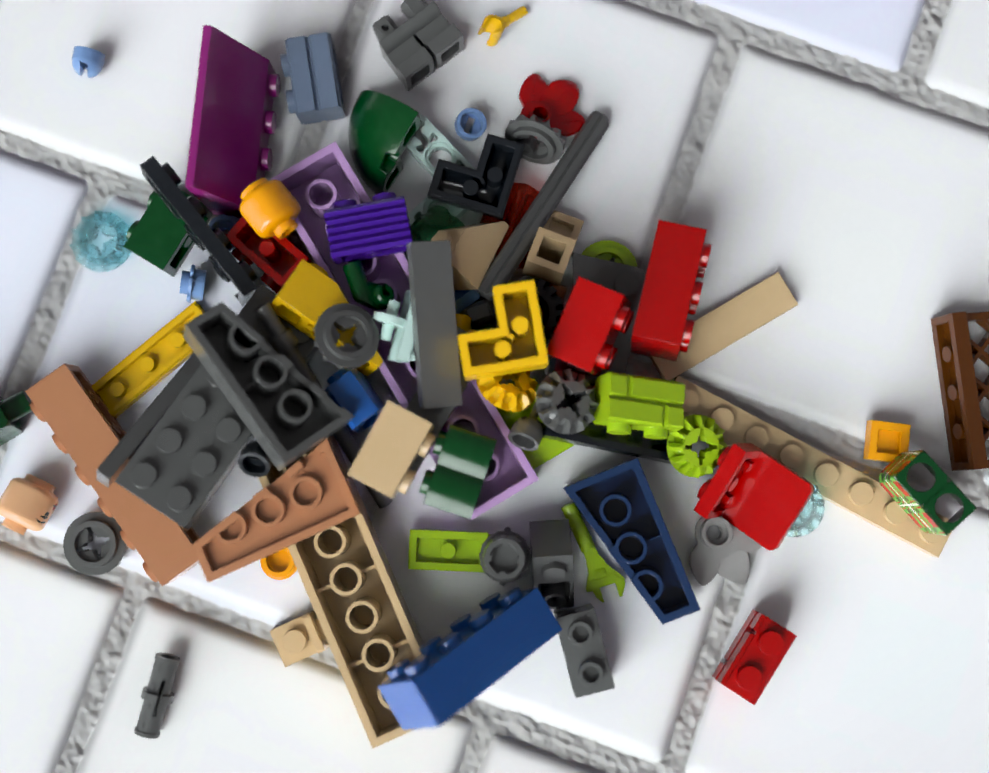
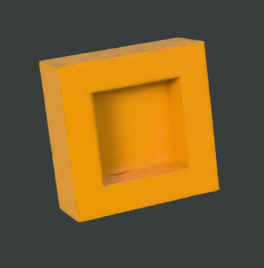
(885, 440)

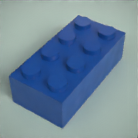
(469, 658)

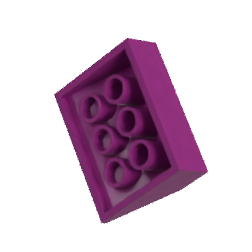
(230, 122)

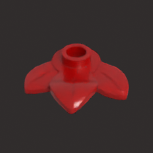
(552, 103)

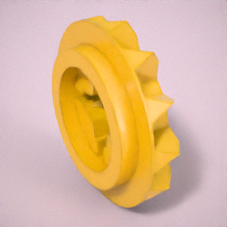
(509, 396)

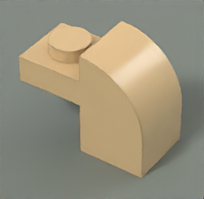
(553, 248)

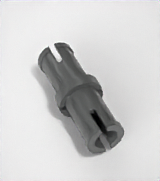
(157, 695)

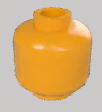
(269, 208)

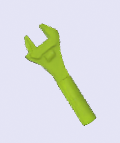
(599, 572)

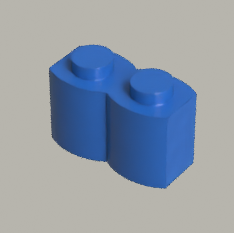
(357, 396)

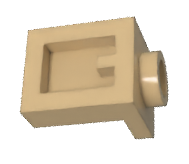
(299, 638)

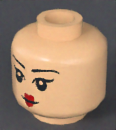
(27, 504)

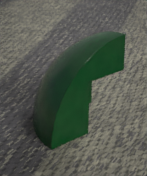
(378, 137)

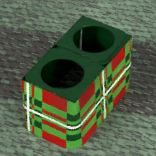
(894, 481)

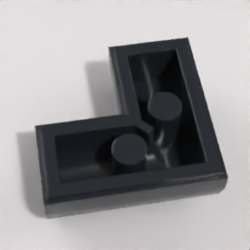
(484, 188)

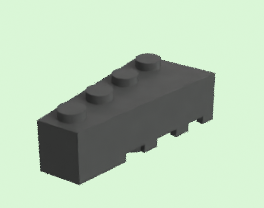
(264, 388)

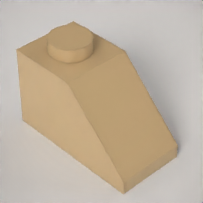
(472, 251)

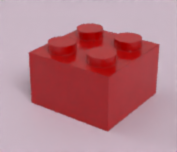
(591, 327)

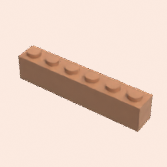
(89, 435)

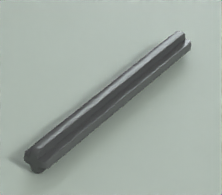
(544, 203)

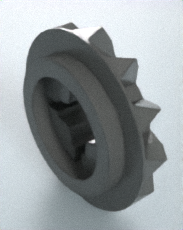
(524, 130)
(344, 317)
(551, 393)
(80, 534)

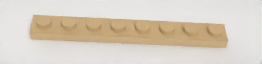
(834, 479)

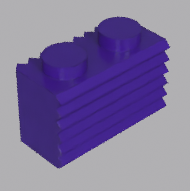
(368, 228)

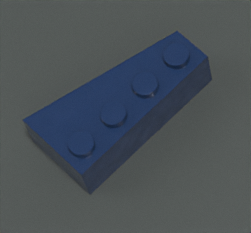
(632, 528)

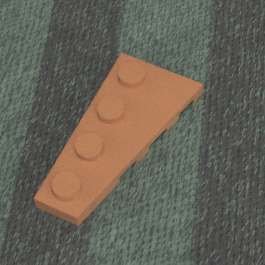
(289, 510)

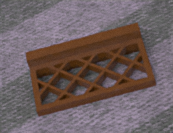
(961, 388)

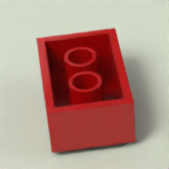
(670, 291)

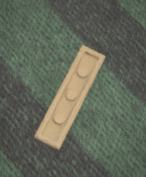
(730, 323)

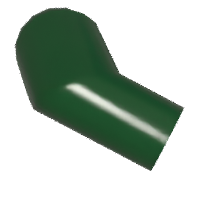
(365, 291)

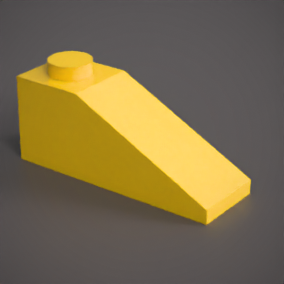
(306, 297)

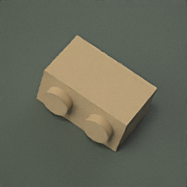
(392, 450)

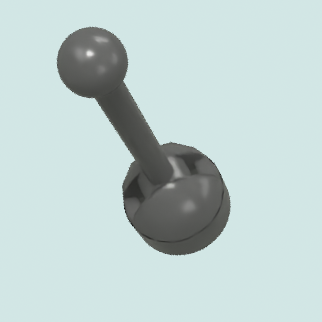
(527, 431)

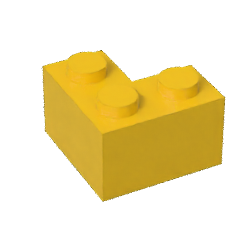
(515, 344)

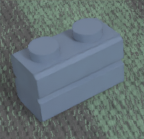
(314, 78)

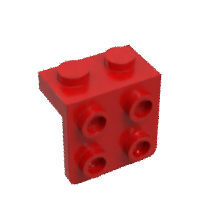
(754, 494)

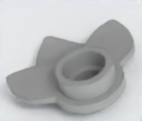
(723, 555)

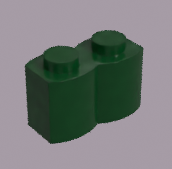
(459, 471)

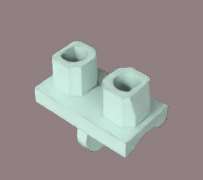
(403, 341)

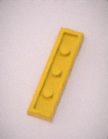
(147, 364)

